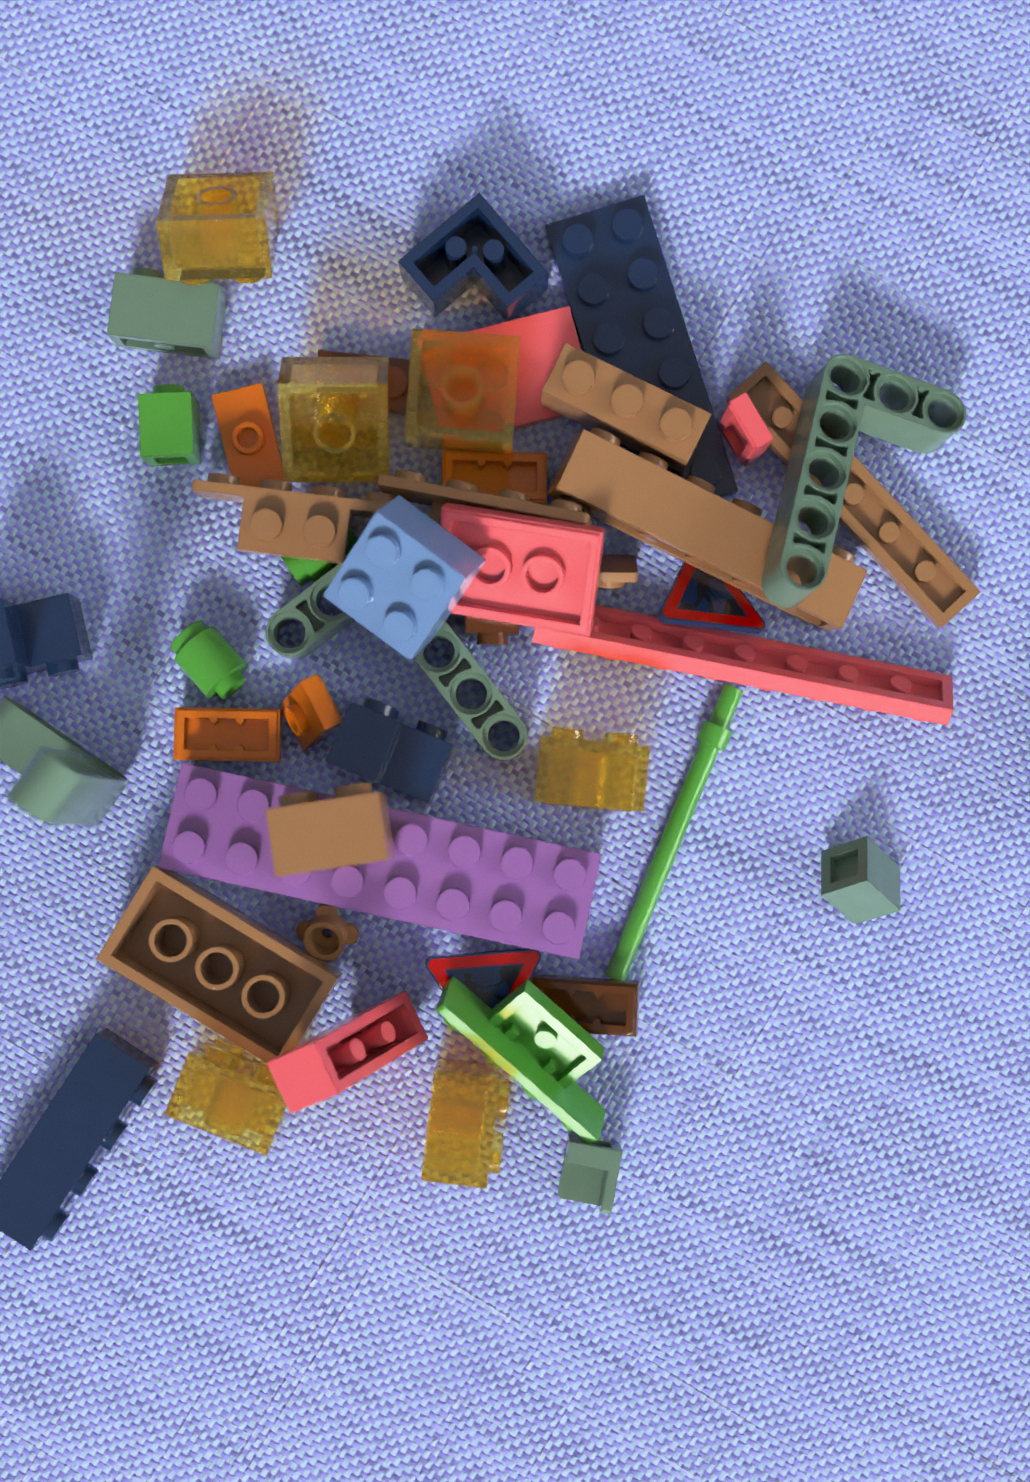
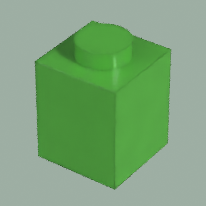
(169, 426)

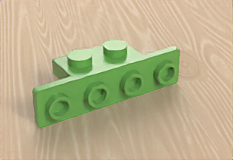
(534, 1046)

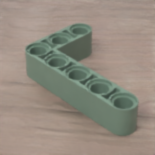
(844, 416)
(446, 679)
(58, 776)

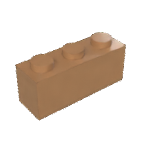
(624, 406)

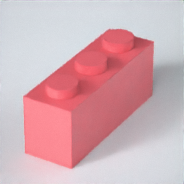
(347, 1052)

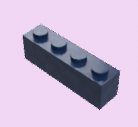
(71, 1135)

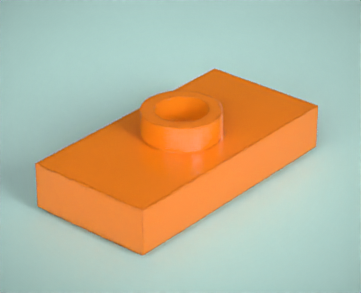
(248, 434)
(499, 472)
(310, 712)
(227, 734)

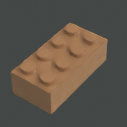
(218, 965)

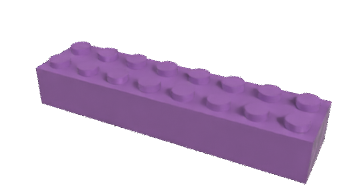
(440, 875)

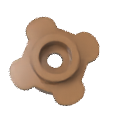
(320, 944)

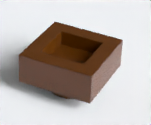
(490, 631)

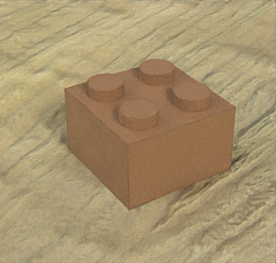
(329, 832)

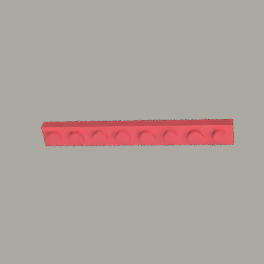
(762, 664)

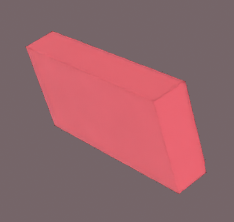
(744, 430)

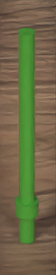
(712, 738)

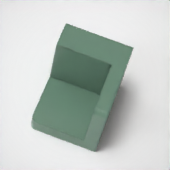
(860, 880)
(590, 1172)

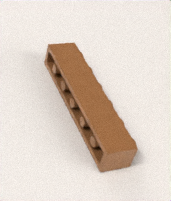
(692, 522)

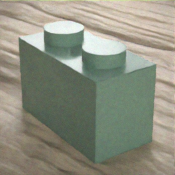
(166, 314)

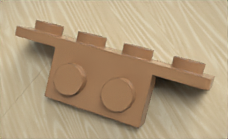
(414, 489)
(291, 522)

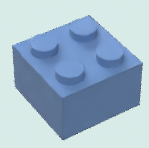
(404, 577)

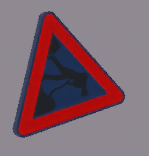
(708, 603)
(487, 974)

